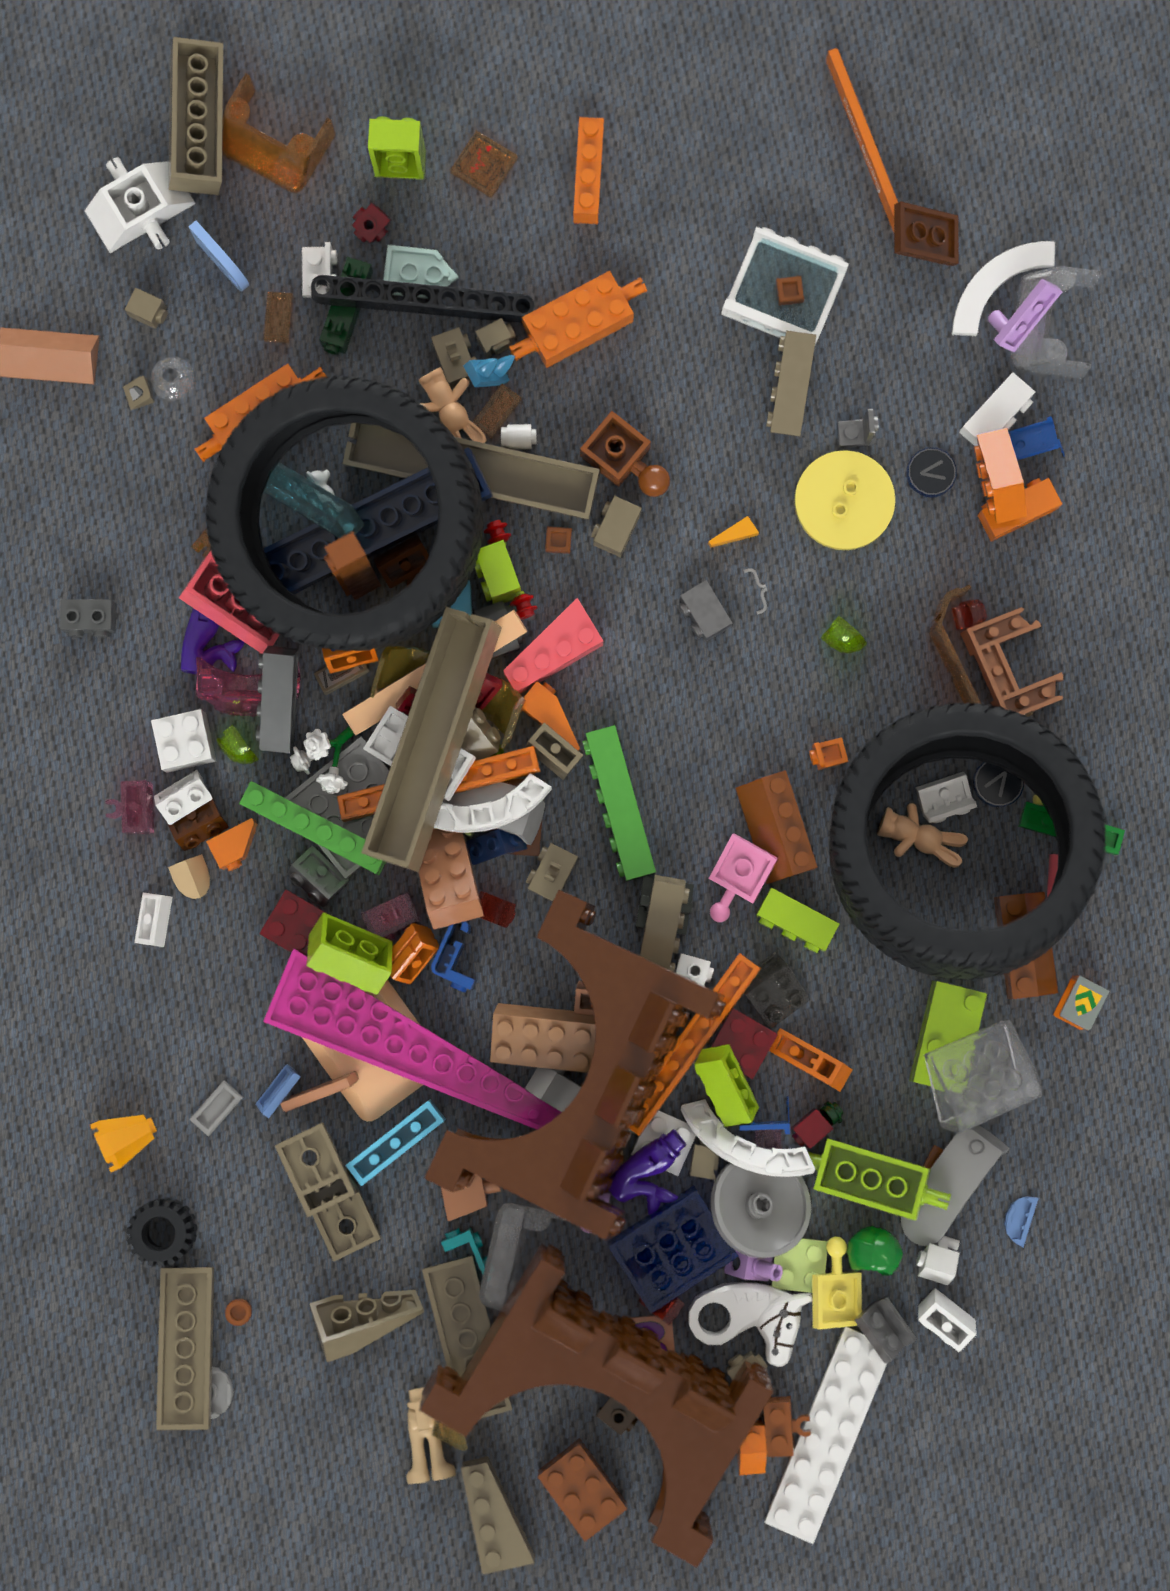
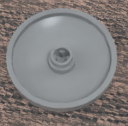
(760, 1211)

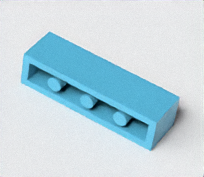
(395, 1142)

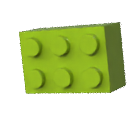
(397, 148)
(349, 953)

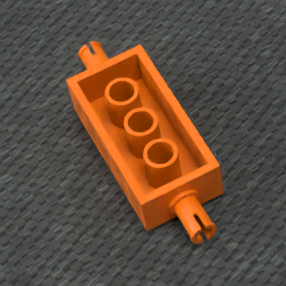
(578, 319)
(229, 415)

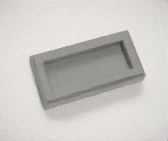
(216, 1108)

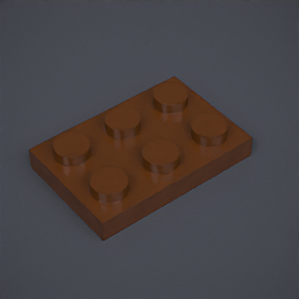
(926, 234)

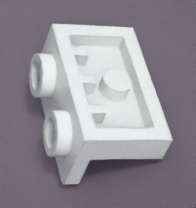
(317, 262)
(182, 797)

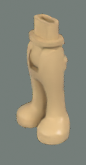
(419, 1427)

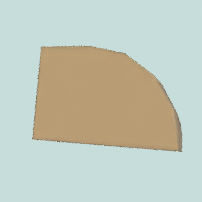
(191, 877)

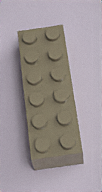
(195, 116)

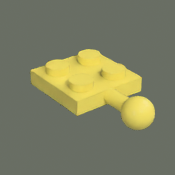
(836, 1294)

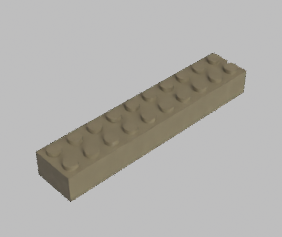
(510, 473)
(432, 739)

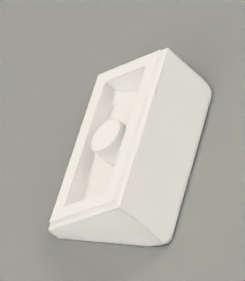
(153, 919)

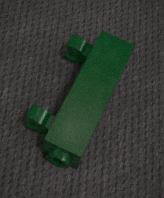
(340, 319)

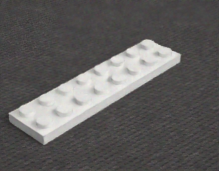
(834, 1426)

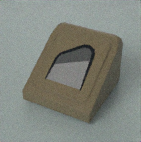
(138, 393)

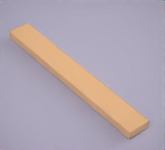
(373, 709)

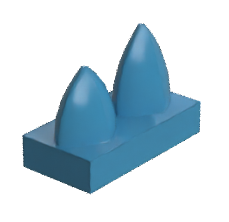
(489, 371)

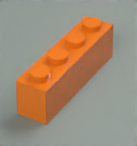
(588, 170)

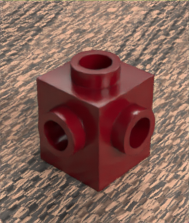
(379, 220)

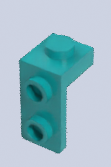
(457, 1238)

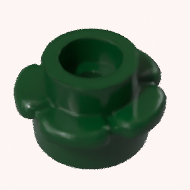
(834, 1112)

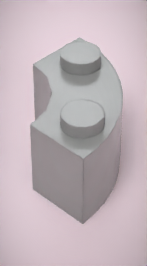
(553, 1087)

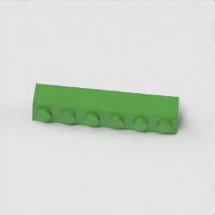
(620, 803)
(309, 826)

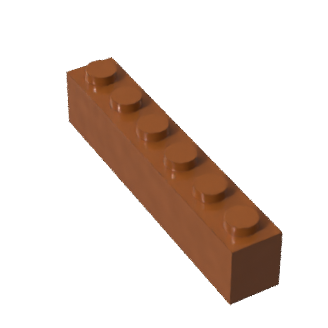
(351, 566)

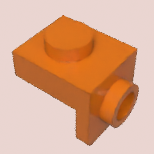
(828, 753)

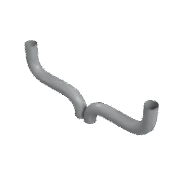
(762, 592)

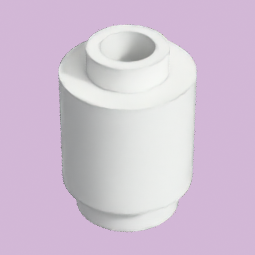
(518, 436)

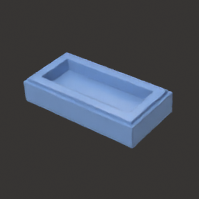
(277, 1090)

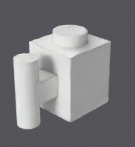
(939, 1262)

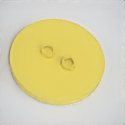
(844, 500)

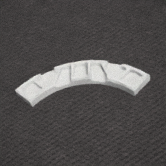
(993, 275)
(493, 814)
(742, 1152)

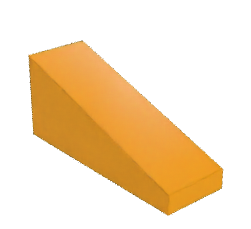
(739, 531)

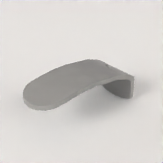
(524, 827)
(955, 1172)

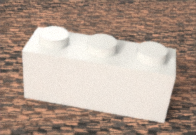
(999, 409)

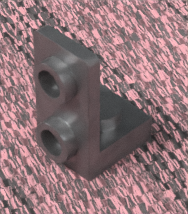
(858, 432)

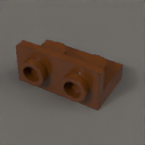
(198, 826)

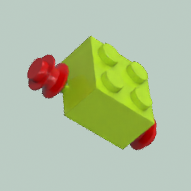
(498, 572)

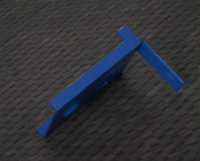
(1035, 439)
(770, 1125)

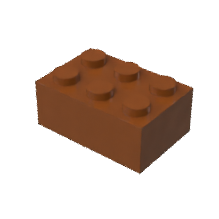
(582, 1489)

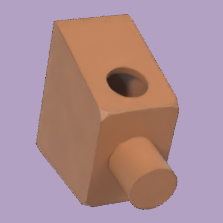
(469, 1199)

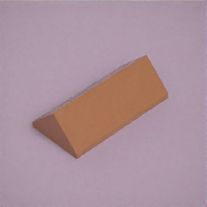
(48, 355)

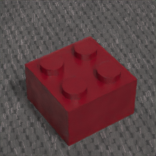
(292, 922)
(747, 1040)

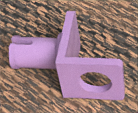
(755, 1269)

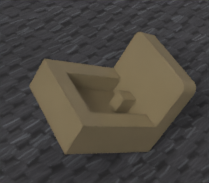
(736, 1362)

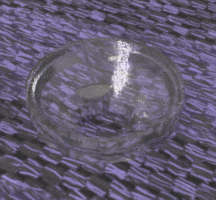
(176, 389)

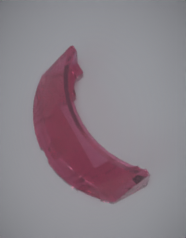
(229, 691)

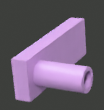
(1016, 329)

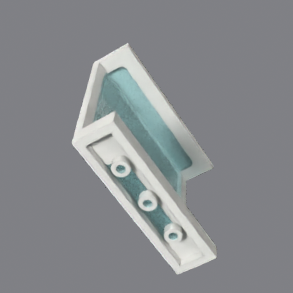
(782, 257)

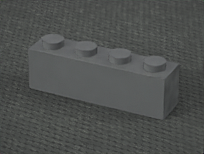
(277, 699)

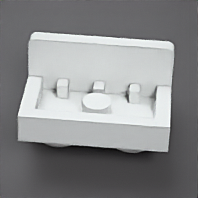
(945, 798)

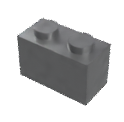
(704, 611)

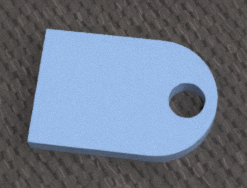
(218, 256)

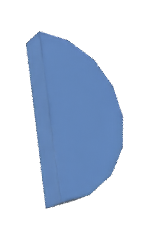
(1019, 1218)

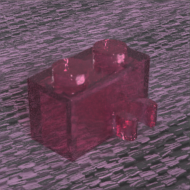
(135, 807)
(391, 916)

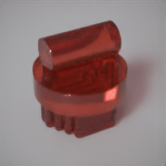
(969, 614)

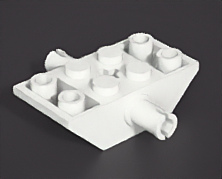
(120, 219)

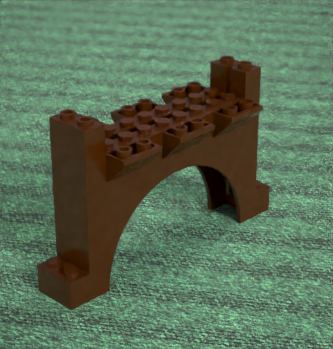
(574, 1155)
(558, 1339)

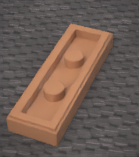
(319, 1091)

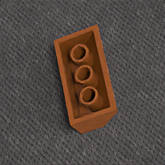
(777, 824)
(1038, 976)

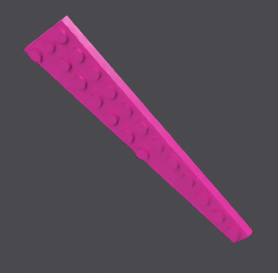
(375, 1033)

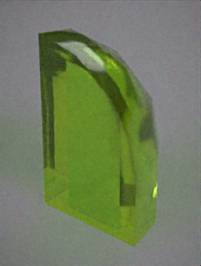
(843, 637)
(236, 747)

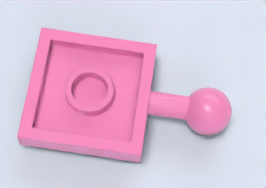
(742, 872)

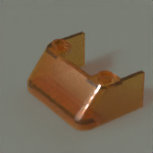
(280, 164)

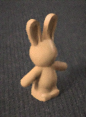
(445, 399)
(924, 837)

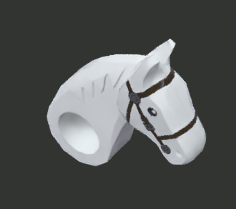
(751, 1305)

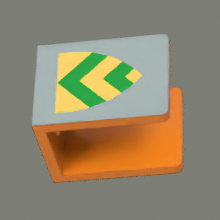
(1081, 1003)

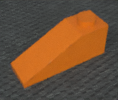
(545, 708)
(811, 1060)

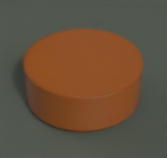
(238, 1312)

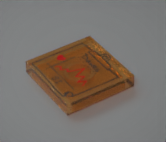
(483, 164)

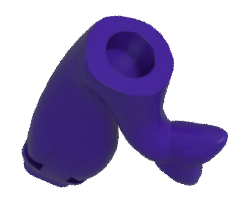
(197, 635)
(646, 1162)

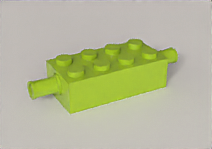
(875, 1180)

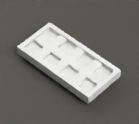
(386, 738)

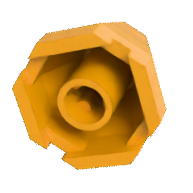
(123, 1138)

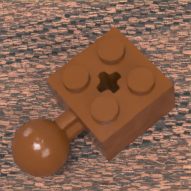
(617, 466)

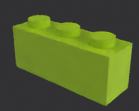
(796, 920)
(726, 1085)

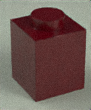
(811, 1129)

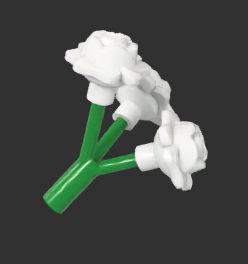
(317, 747)

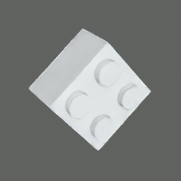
(183, 740)

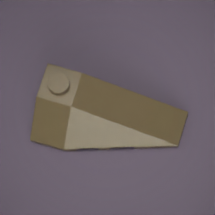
(351, 1325)

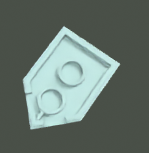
(417, 267)

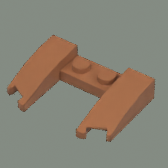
(984, 643)

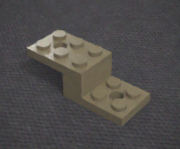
(328, 1191)

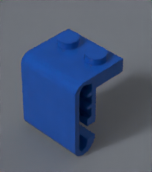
(447, 958)

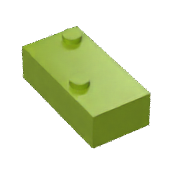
(948, 1016)

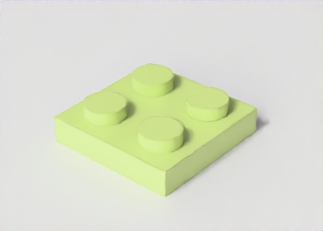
(800, 1264)

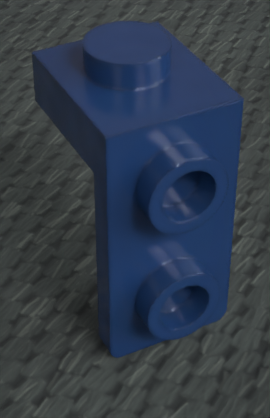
(494, 845)

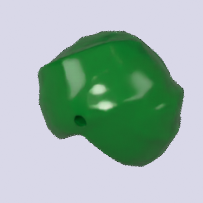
(874, 1250)

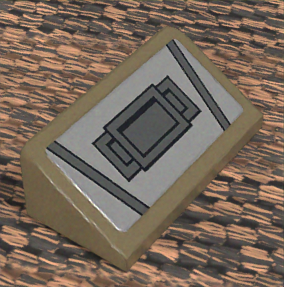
(334, 681)

